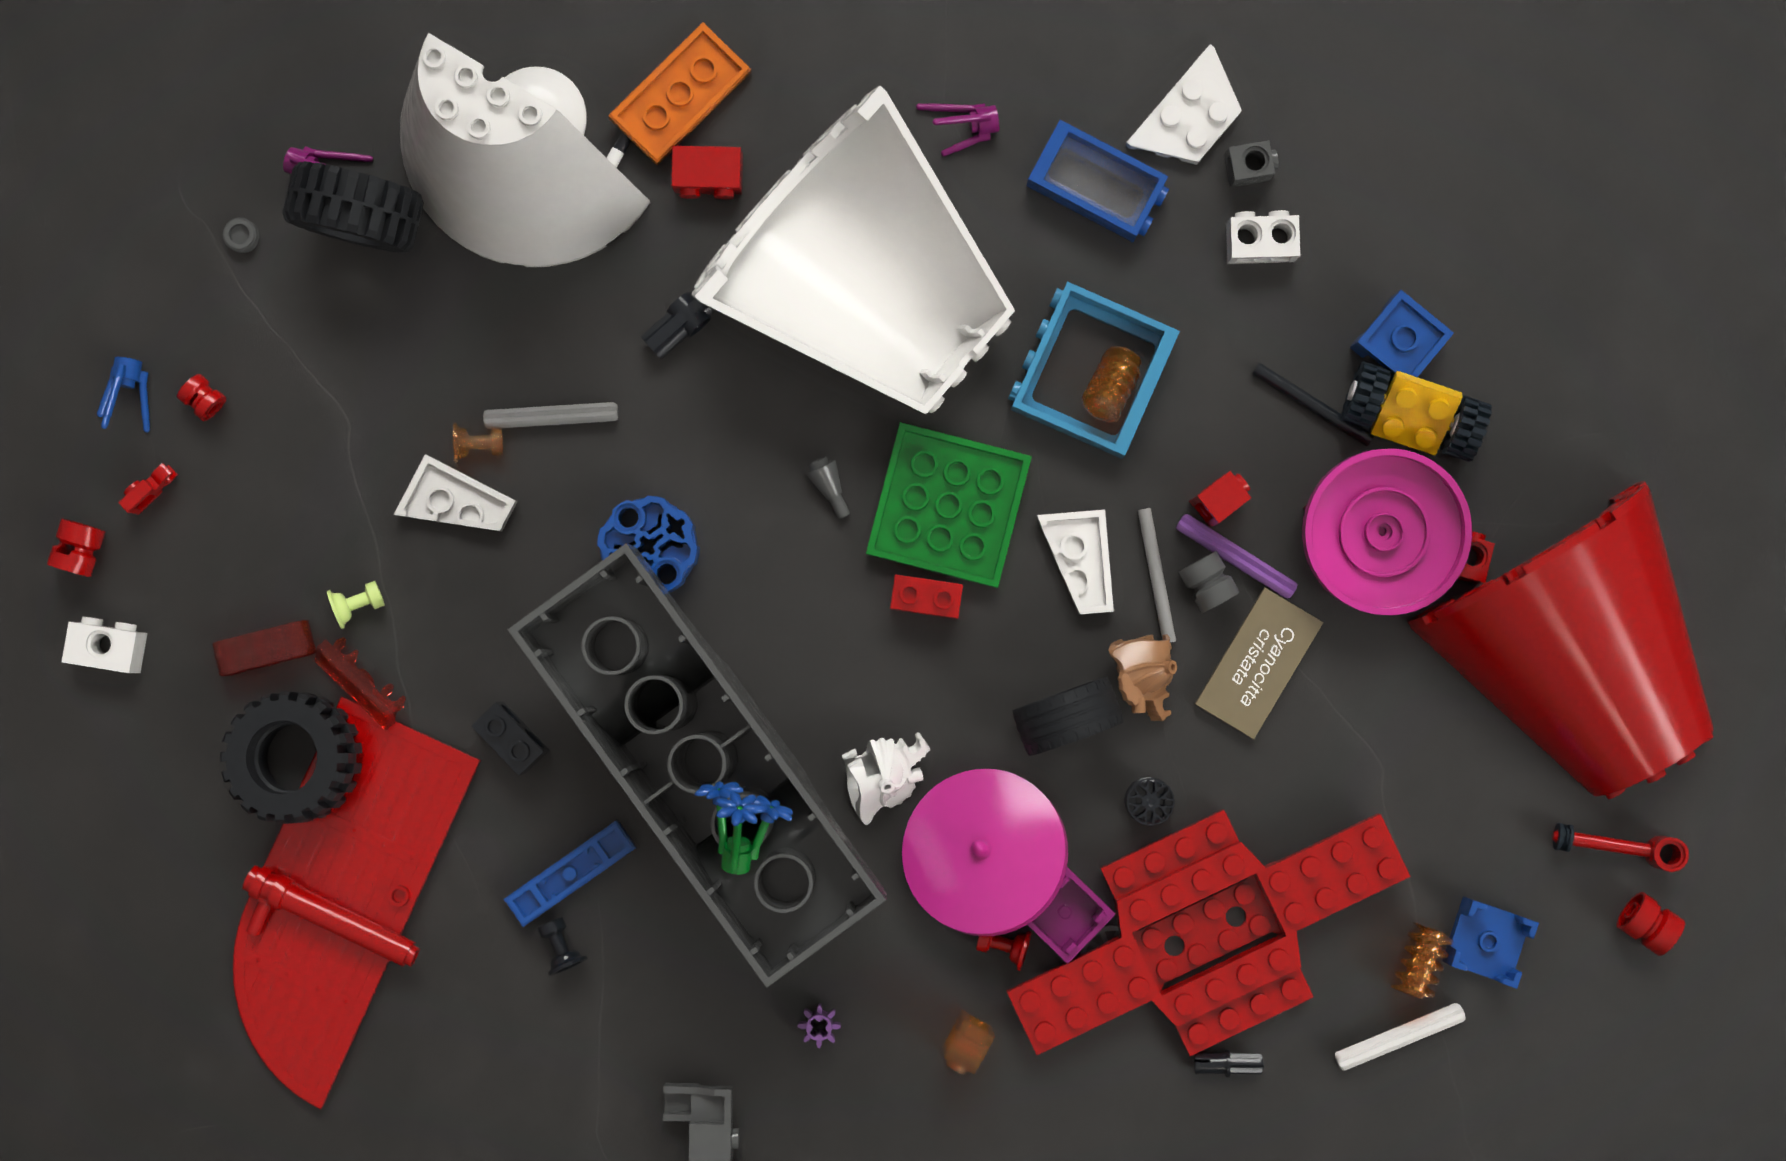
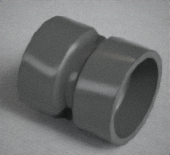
(1209, 582)

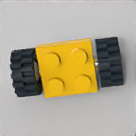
(1416, 412)

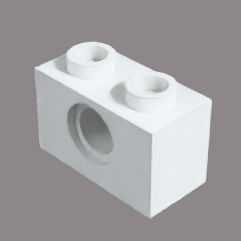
(84, 649)

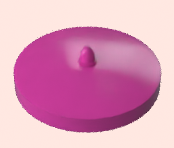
(1387, 531)
(985, 852)

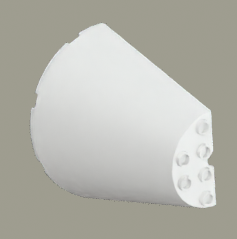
(507, 167)
(863, 263)

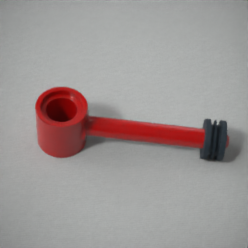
(1565, 838)

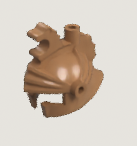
(1144, 673)

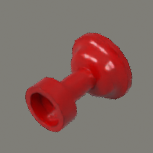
(1017, 947)

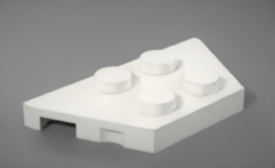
(1191, 113)

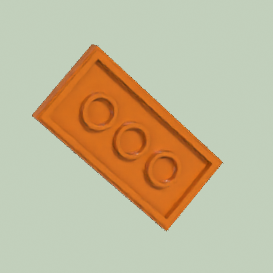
(679, 93)

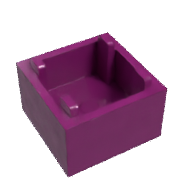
(1072, 918)

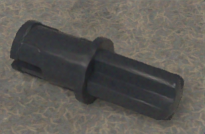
(1228, 1063)

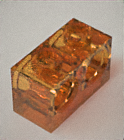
(967, 1043)

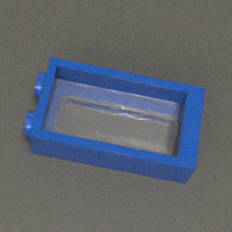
(1098, 181)

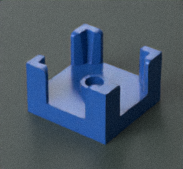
(1403, 336)
(1488, 941)

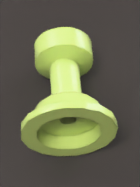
(343, 606)

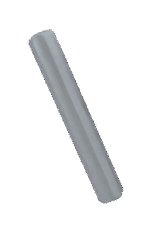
(550, 415)

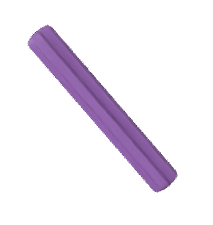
(1237, 556)

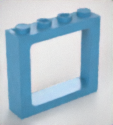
(1079, 299)

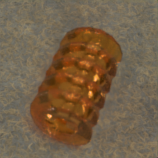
(1112, 384)
(1422, 962)

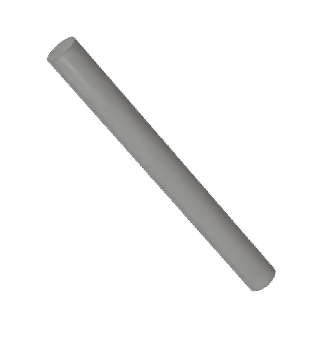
(1156, 573)

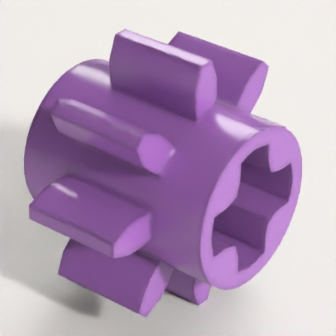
(819, 1015)

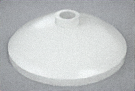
(555, 90)

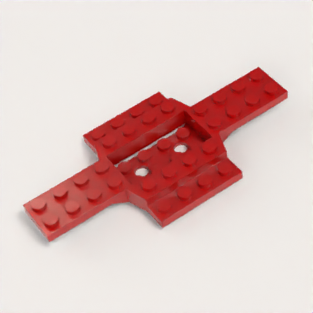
(1190, 869)

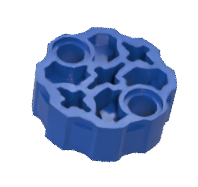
(648, 512)

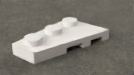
(453, 498)
(1082, 557)

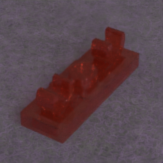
(358, 682)

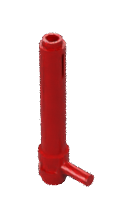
(283, 893)

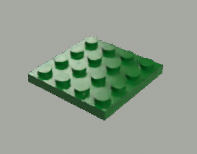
(948, 505)

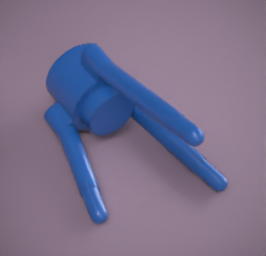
(125, 374)

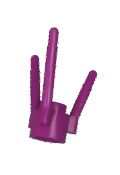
(980, 117)
(295, 155)

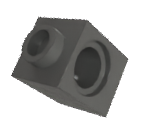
(1240, 174)

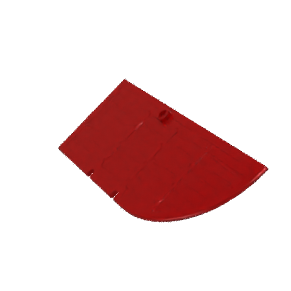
(303, 985)

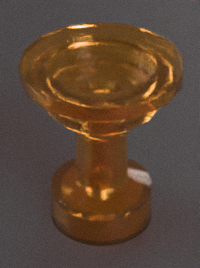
(463, 442)

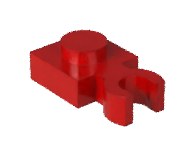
(144, 492)

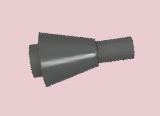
(826, 479)

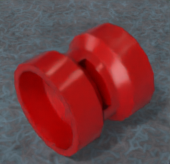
(201, 397)

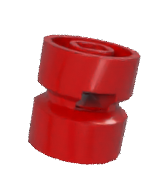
(76, 547)
(1655, 927)

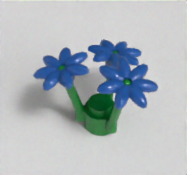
(737, 850)

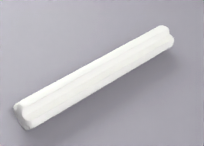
(1400, 1036)

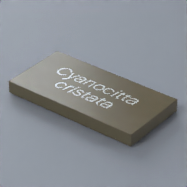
(1258, 663)

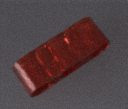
(264, 648)

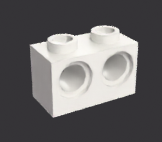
(1264, 247)

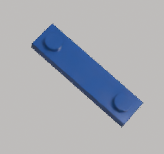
(570, 873)

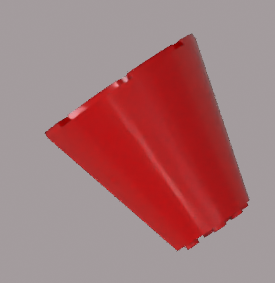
(1586, 650)

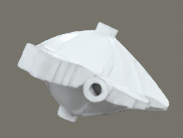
(883, 774)

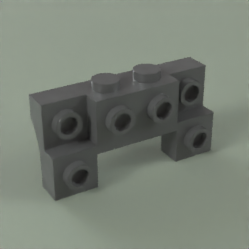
(709, 1116)

